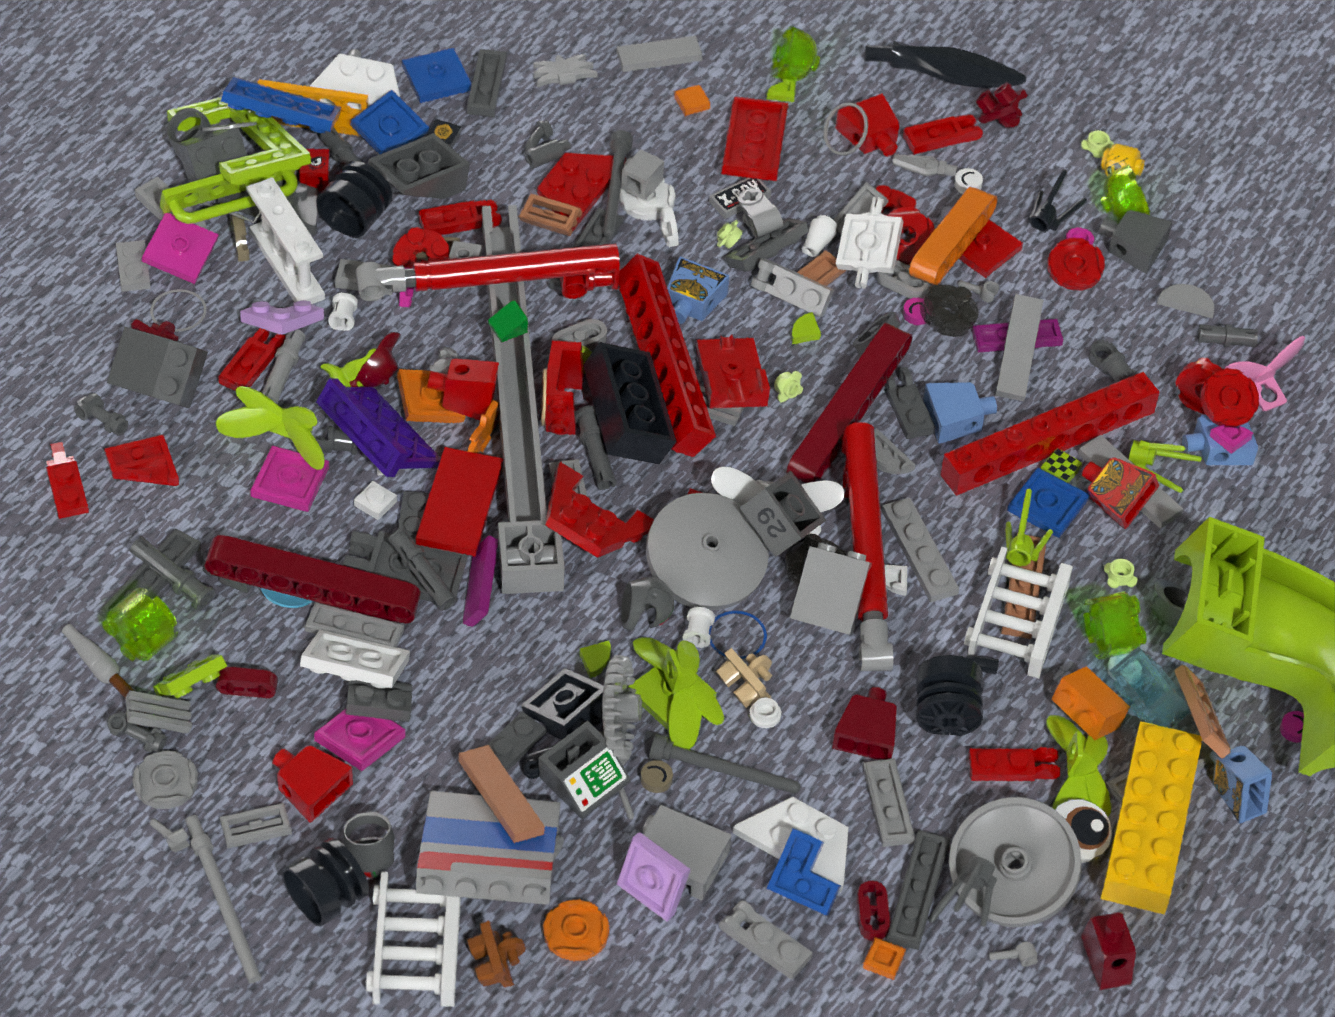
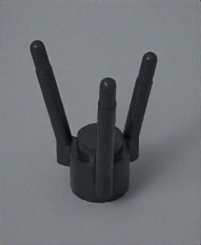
(1044, 216)

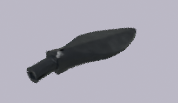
(946, 64)

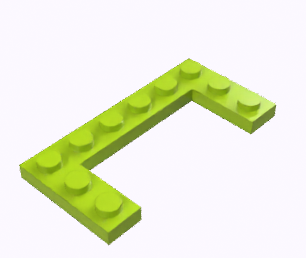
(279, 147)

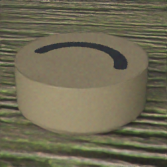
(656, 776)

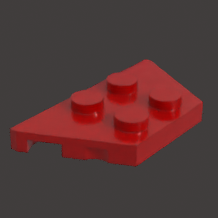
(578, 181)

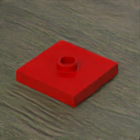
(990, 249)

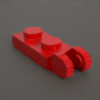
(942, 133)
(457, 217)
(250, 360)
(1013, 764)

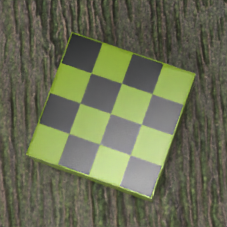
(1062, 465)

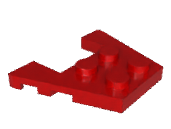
(585, 522)

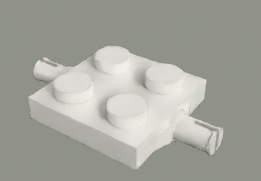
(869, 243)

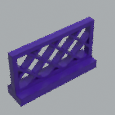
(376, 428)

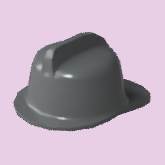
(1169, 602)

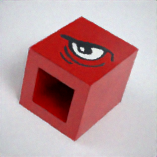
(318, 172)

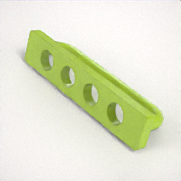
(174, 198)

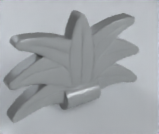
(563, 71)

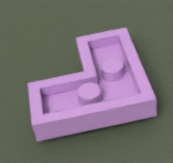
(282, 319)

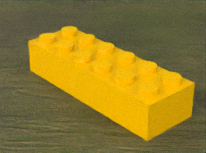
(1152, 818)

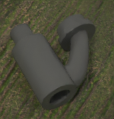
(546, 152)

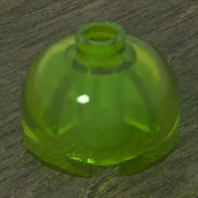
(798, 53)
(1123, 193)

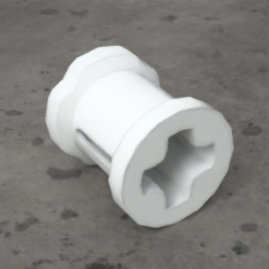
(343, 308)
(699, 624)

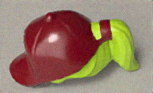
(370, 370)

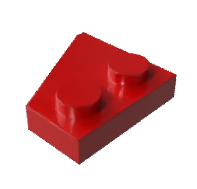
(143, 461)

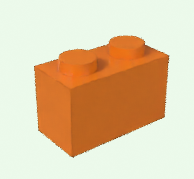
(1090, 703)

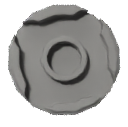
(165, 790)

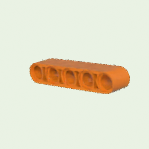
(953, 236)

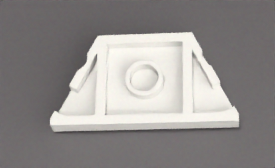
(358, 76)
(772, 828)

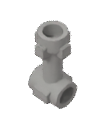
(442, 363)

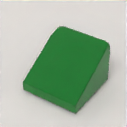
(509, 322)

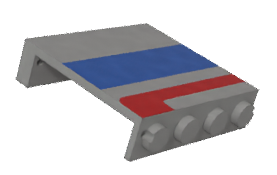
(474, 857)

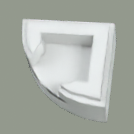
(669, 227)
(896, 578)

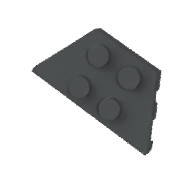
(302, 201)

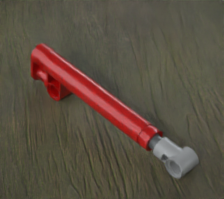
(577, 267)
(862, 489)

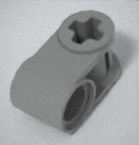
(759, 212)

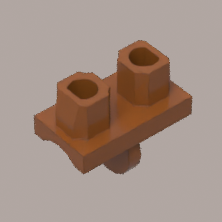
(499, 952)

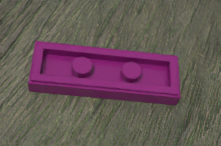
(993, 336)
(480, 582)

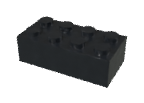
(629, 403)

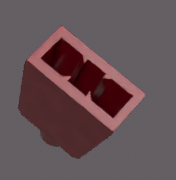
(867, 726)
(1109, 941)

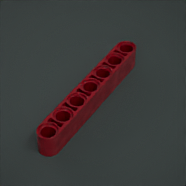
(850, 403)
(312, 579)

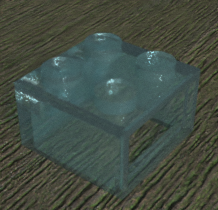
(1163, 703)

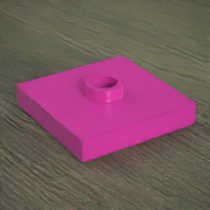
(180, 248)
(288, 480)
(359, 738)

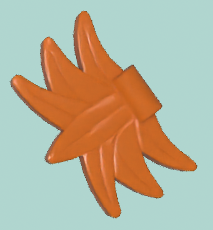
(481, 435)

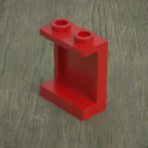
(563, 372)

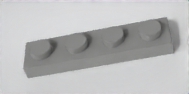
(920, 550)

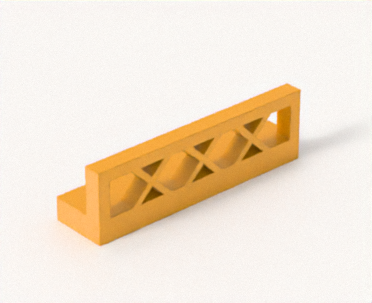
(339, 98)

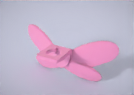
(1265, 375)

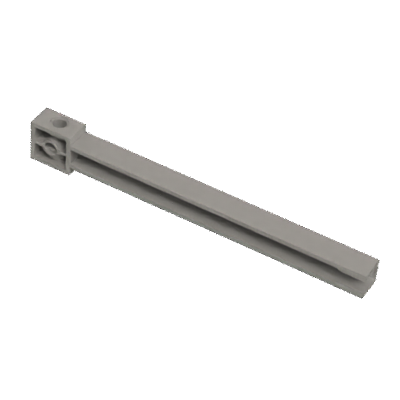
(527, 549)

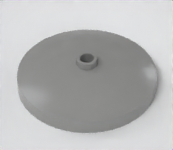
(703, 574)
(1025, 834)

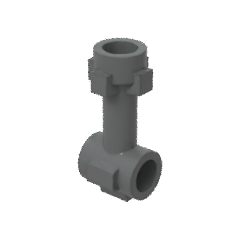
(93, 406)
(153, 740)

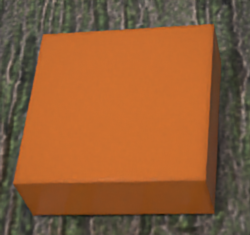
(692, 100)
(884, 958)

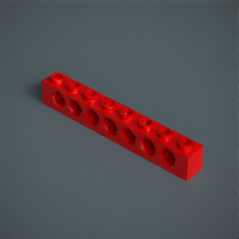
(660, 334)
(1043, 434)

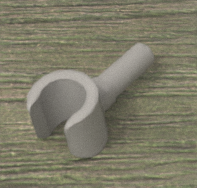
(986, 292)
(175, 840)
(1024, 951)

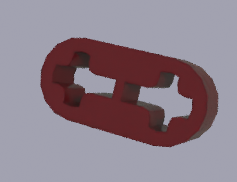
(247, 682)
(880, 910)

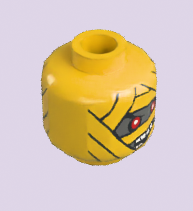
(1121, 155)

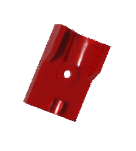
(732, 373)

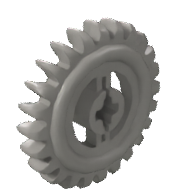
(620, 706)

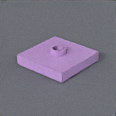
(653, 876)

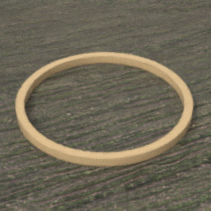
(543, 400)

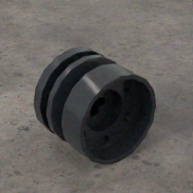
(354, 199)
(949, 695)
(325, 881)

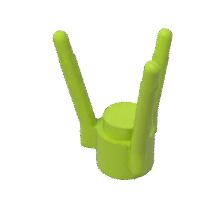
(1144, 454)
(1021, 548)

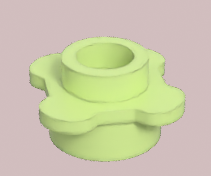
(1097, 143)
(729, 234)
(788, 385)
(1120, 566)

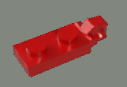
(66, 483)

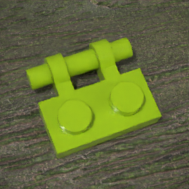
(180, 683)

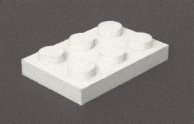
(355, 659)

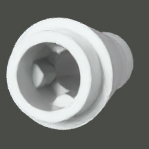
(820, 233)

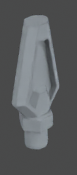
(924, 165)

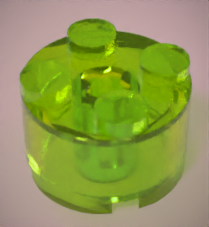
(1114, 624)
(140, 625)

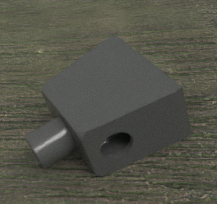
(1137, 238)

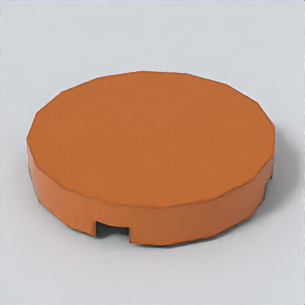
(566, 930)

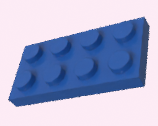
(281, 104)

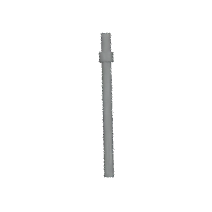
(203, 848)

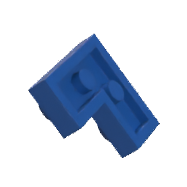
(795, 878)

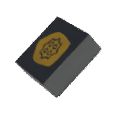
(445, 131)

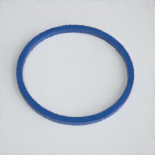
(745, 613)

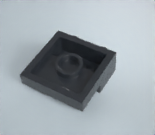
(566, 703)

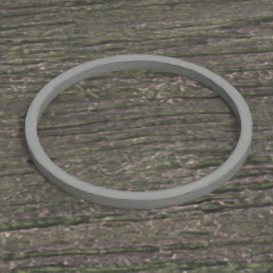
(237, 125)
(864, 133)
(179, 290)

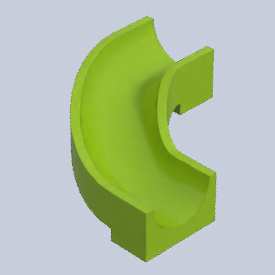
(1263, 625)

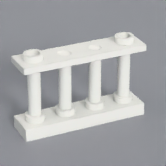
(285, 242)
(1041, 630)
(443, 955)

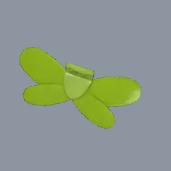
(265, 415)
(690, 696)
(1082, 763)

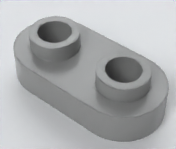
(903, 282)
(581, 331)

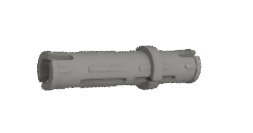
(286, 358)

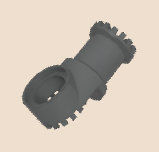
(1113, 364)
(336, 441)

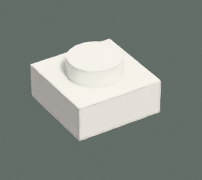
(375, 500)

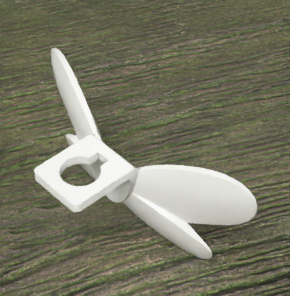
(741, 488)

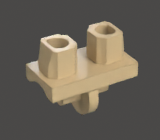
(735, 669)

